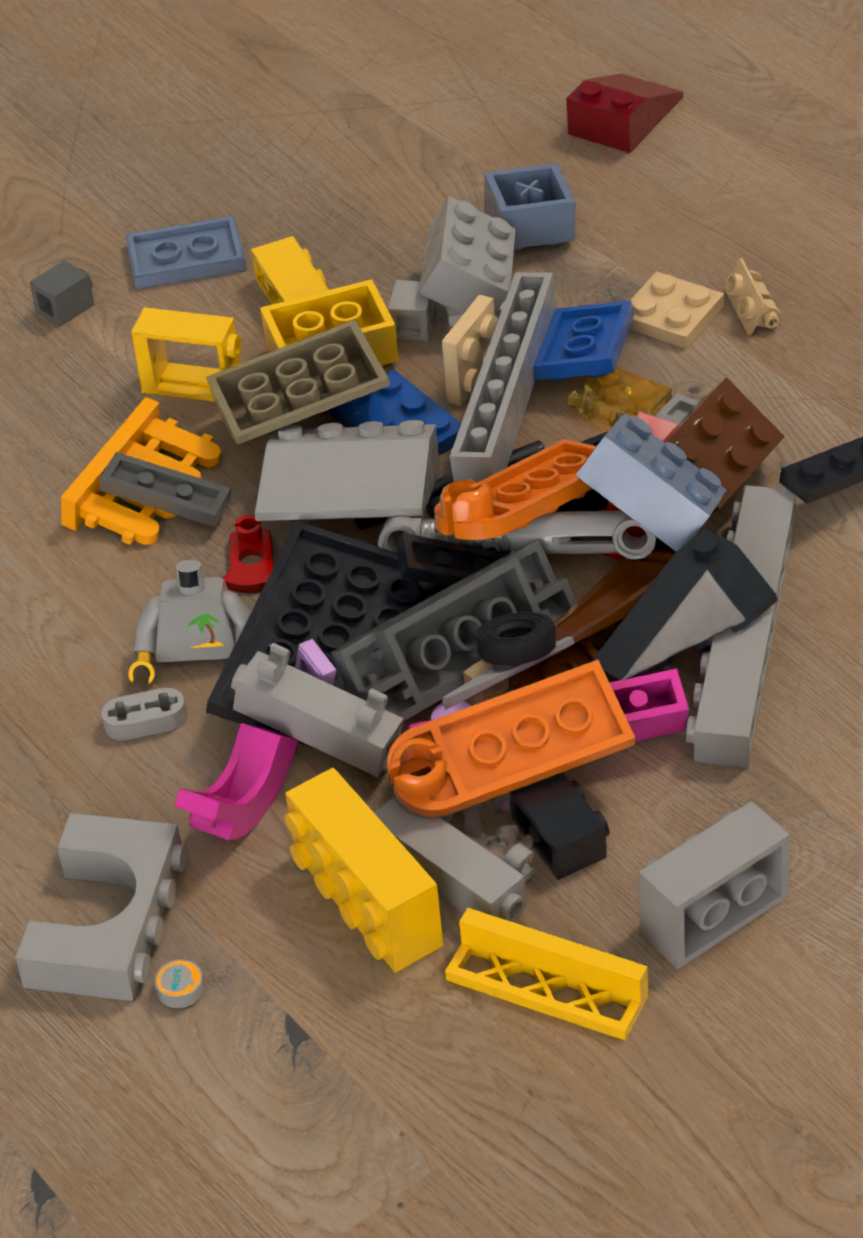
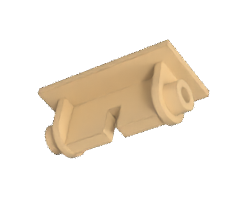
(751, 299)

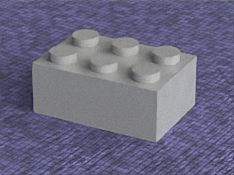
(467, 257)
(714, 884)

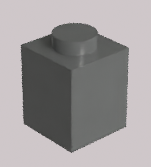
(62, 293)

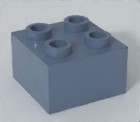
(532, 202)

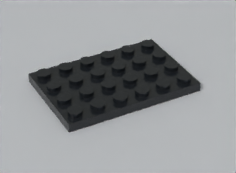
(323, 592)

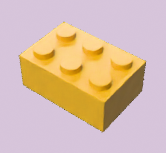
(312, 314)

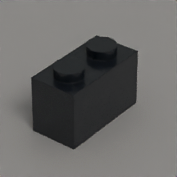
(560, 823)

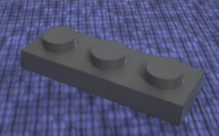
(165, 489)

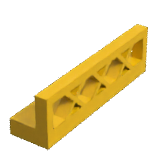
(555, 965)

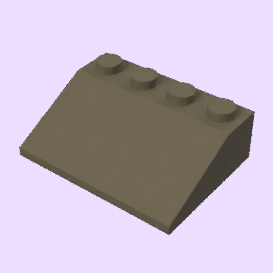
(296, 382)

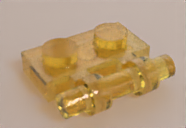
(619, 393)

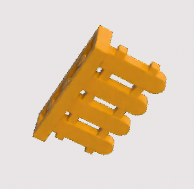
(140, 438)

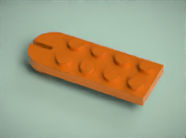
(514, 494)
(508, 742)

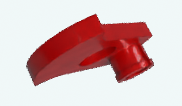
(247, 541)

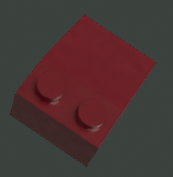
(618, 110)

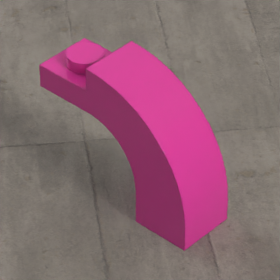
(245, 786)

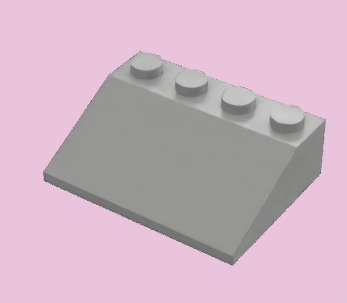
(348, 471)

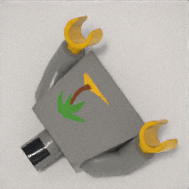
(189, 620)

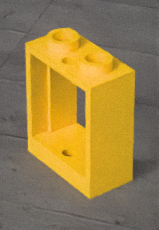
(175, 379)

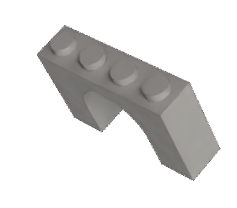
(112, 955)

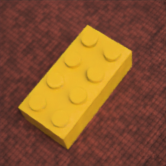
(364, 870)

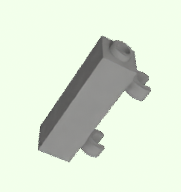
(316, 711)
(461, 867)

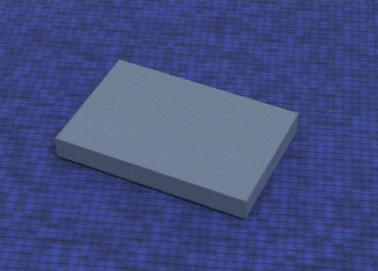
(185, 252)

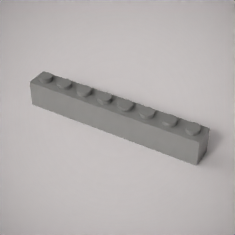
(504, 379)
(739, 660)

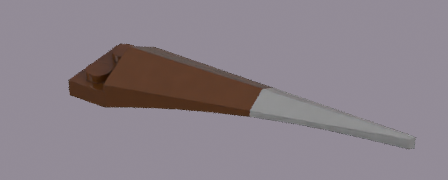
(596, 611)

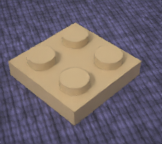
(674, 309)
(466, 349)

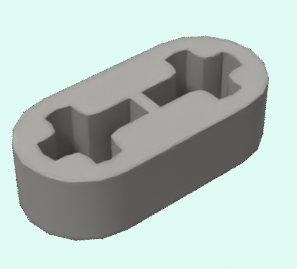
(144, 714)

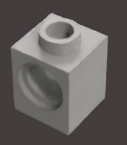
(411, 311)

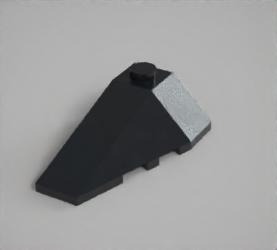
(694, 597)

